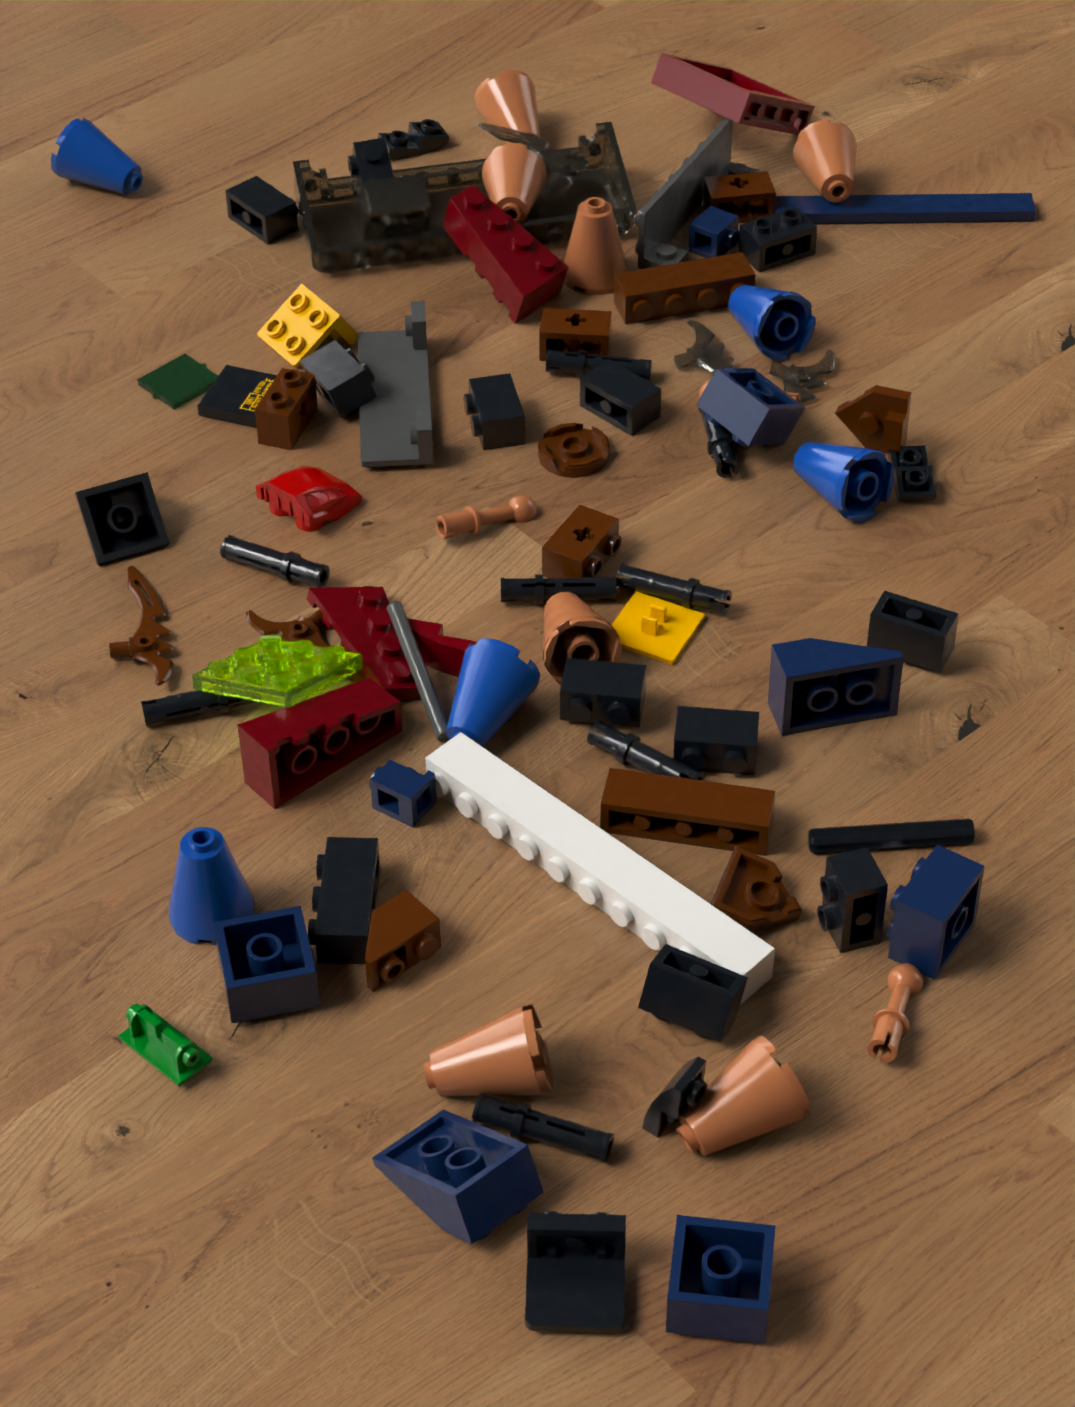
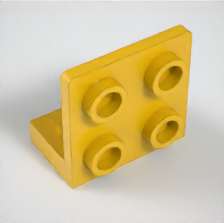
(303, 325)

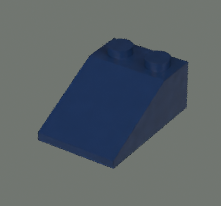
(831, 684)
(462, 1174)

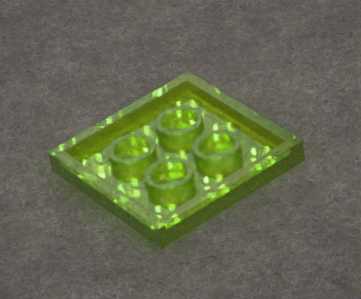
(277, 671)

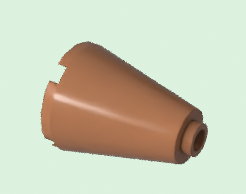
(509, 102)
(827, 158)
(514, 178)
(594, 249)
(576, 632)
(494, 1059)
(745, 1101)

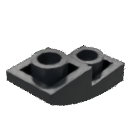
(420, 139)
(912, 474)
(682, 1091)

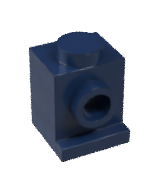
(402, 792)

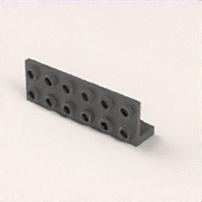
(682, 197)
(397, 421)

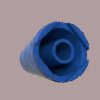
(94, 159)
(773, 319)
(846, 477)
(490, 689)
(206, 886)

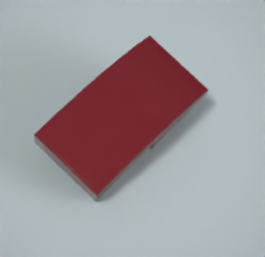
(439, 651)

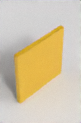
(656, 627)

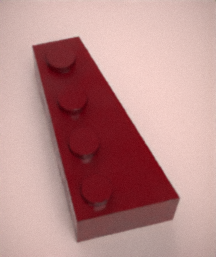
(315, 738)

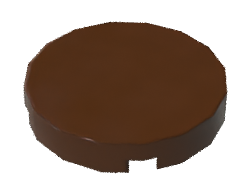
(573, 450)

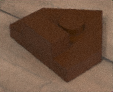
(878, 418)
(754, 892)

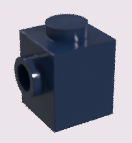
(713, 233)

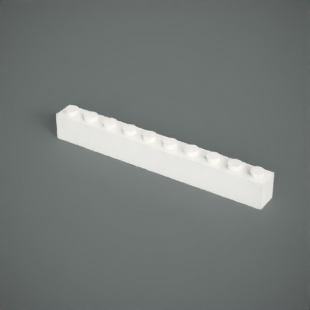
(594, 862)

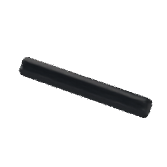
(891, 835)

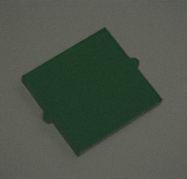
(178, 381)

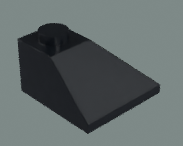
(122, 518)

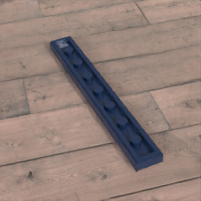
(913, 208)

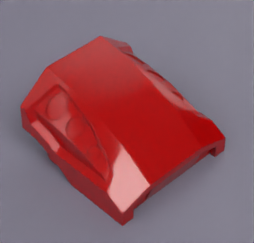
(308, 496)

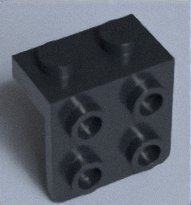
(575, 1272)

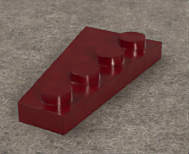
(366, 628)

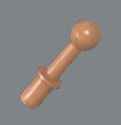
(519, 509)
(891, 1023)

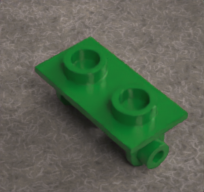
(163, 1045)

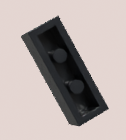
(345, 899)

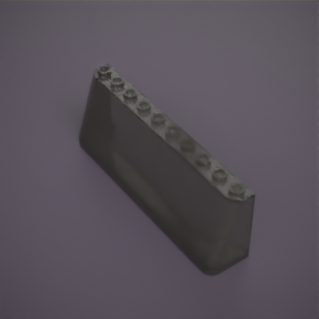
(330, 208)

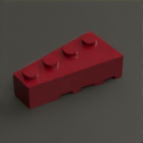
(504, 253)

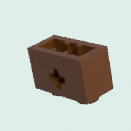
(741, 194)
(575, 331)
(286, 409)
(581, 545)

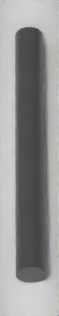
(418, 670)

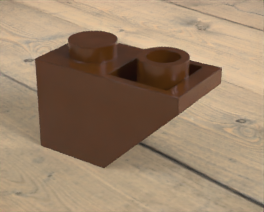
(399, 938)

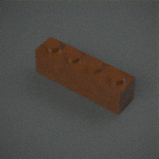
(680, 287)
(687, 811)

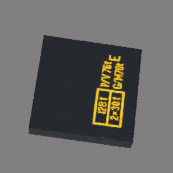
(235, 395)

